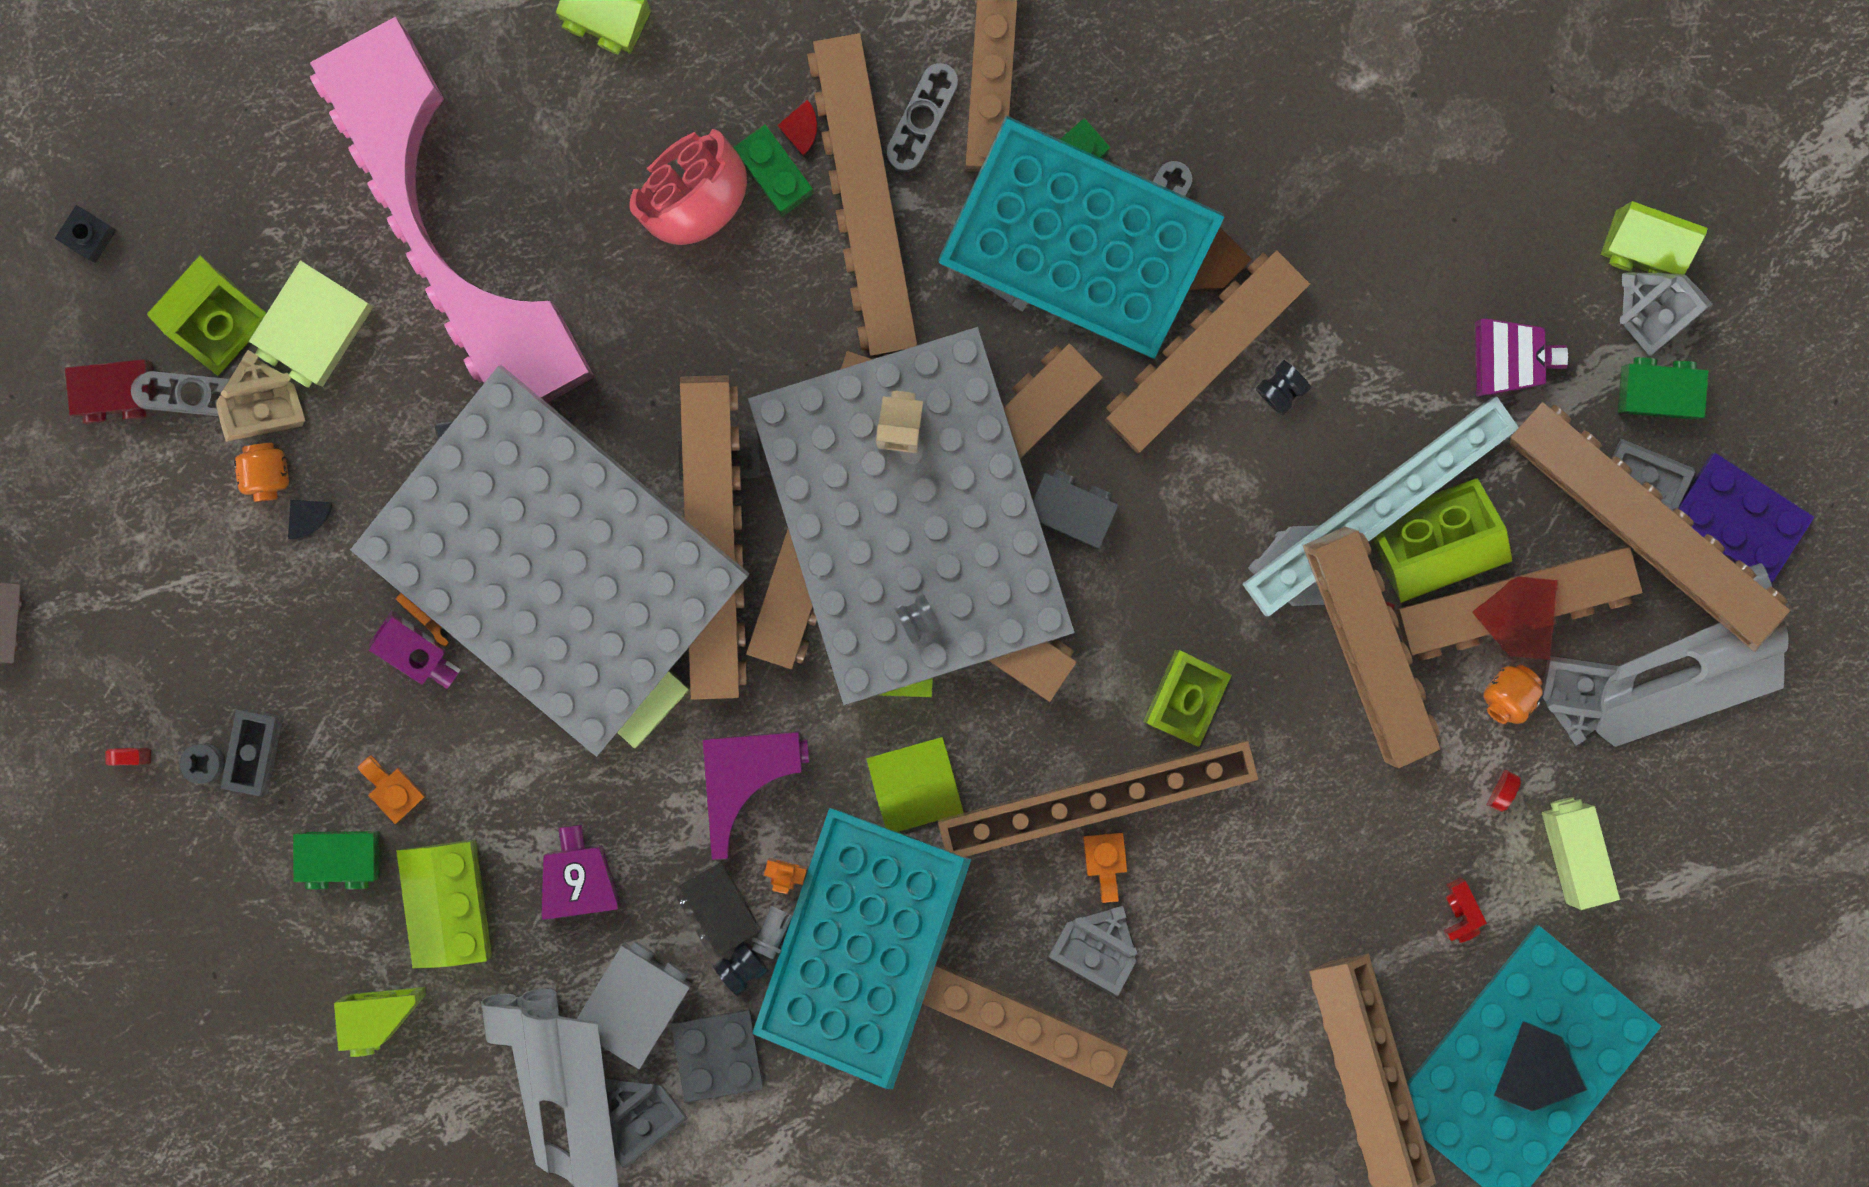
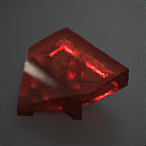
(1522, 617)

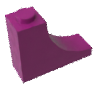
(738, 769)

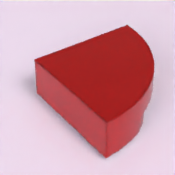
(800, 127)

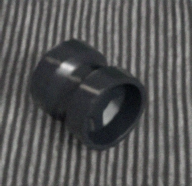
(1283, 387)
(741, 967)

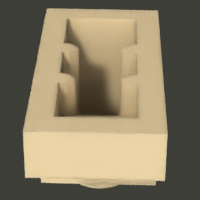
(899, 422)

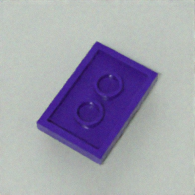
(1744, 515)

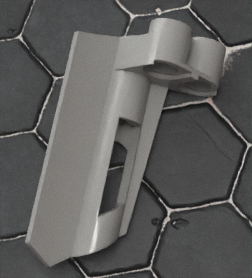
(1725, 677)
(562, 1064)

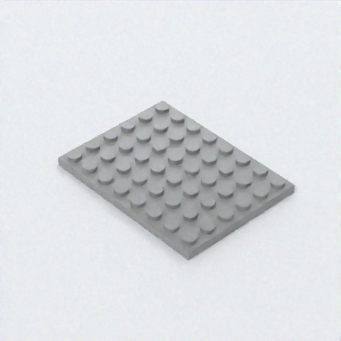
(906, 524)
(549, 560)

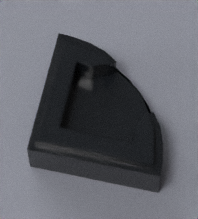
(307, 517)

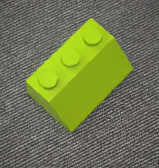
(1443, 541)
(444, 904)

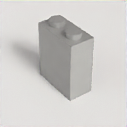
(635, 1002)

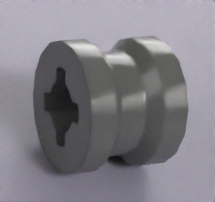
(918, 618)
(208, 759)

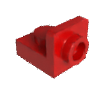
(1463, 904)

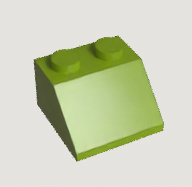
(612, 21)
(1651, 240)
(207, 315)
(372, 1018)

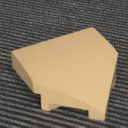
(258, 401)

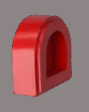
(127, 756)
(1504, 791)

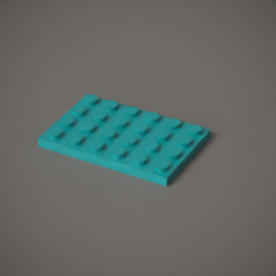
(1080, 237)
(861, 948)
(1458, 1080)

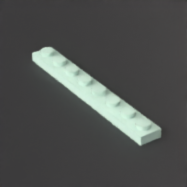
(1388, 499)

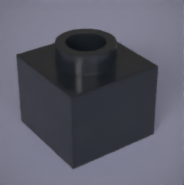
(98, 234)

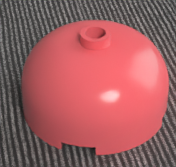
(700, 201)

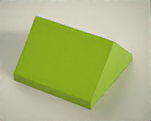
(1187, 698)
(914, 785)

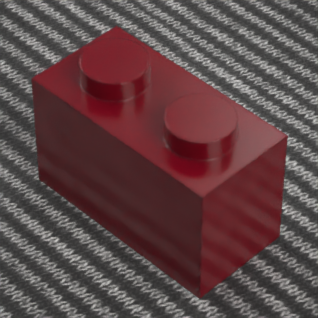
(106, 390)

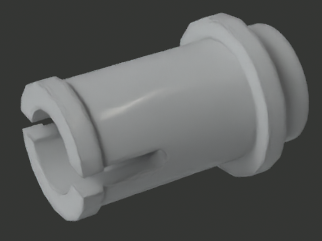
(772, 932)

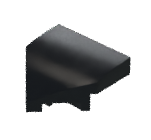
(1539, 1070)

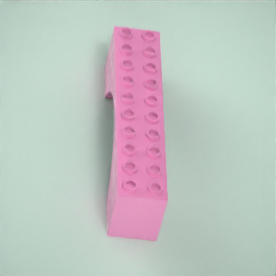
(384, 105)

